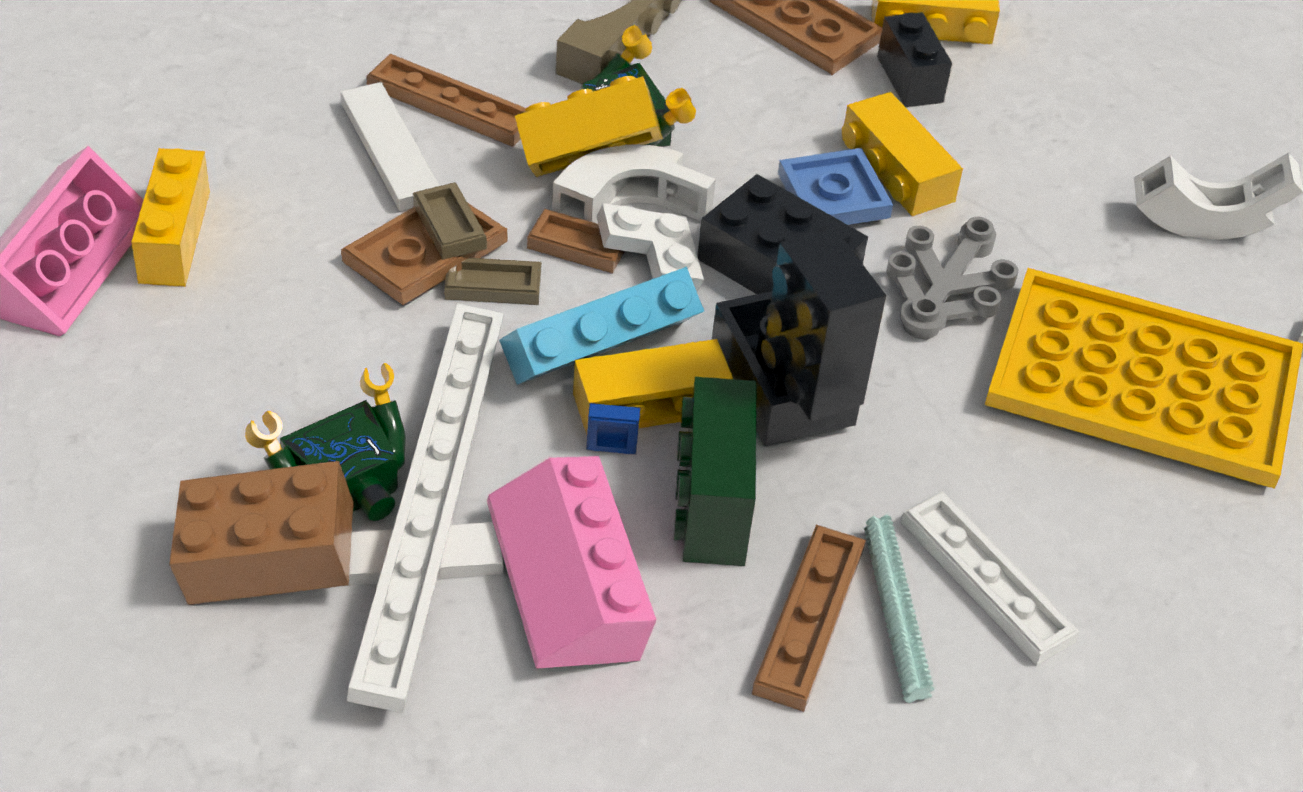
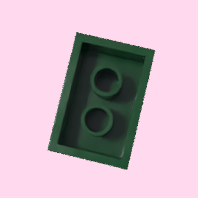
(719, 471)

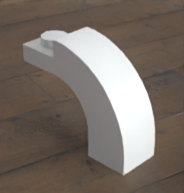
(632, 176)
(1212, 209)

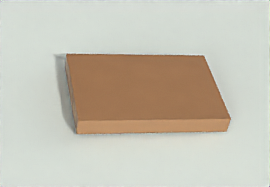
(404, 258)

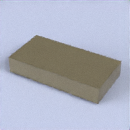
(449, 221)
(495, 281)

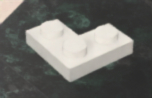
(660, 236)

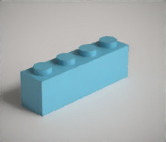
(601, 325)

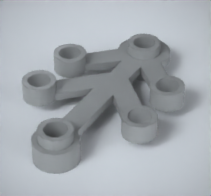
(927, 314)

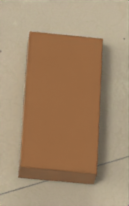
(572, 240)

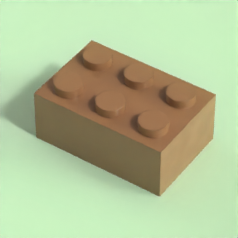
(262, 533)

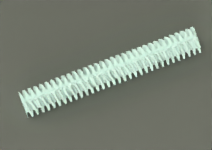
(898, 609)

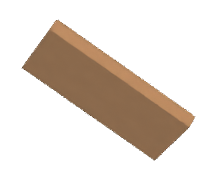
(813, 29)

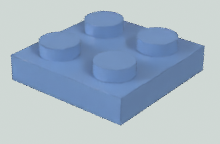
(838, 184)

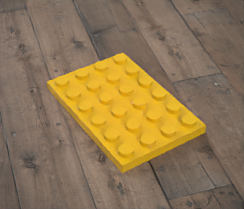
(1148, 377)

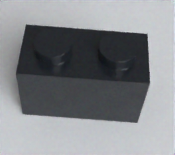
(914, 59)

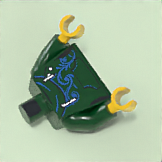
(673, 109)
(361, 437)

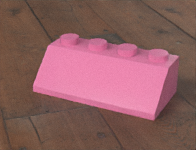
(65, 243)
(571, 565)

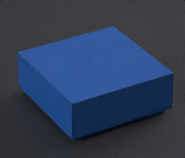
(612, 428)

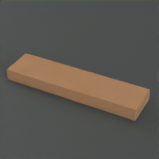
(448, 98)
(809, 618)

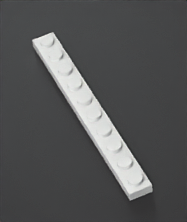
(425, 513)

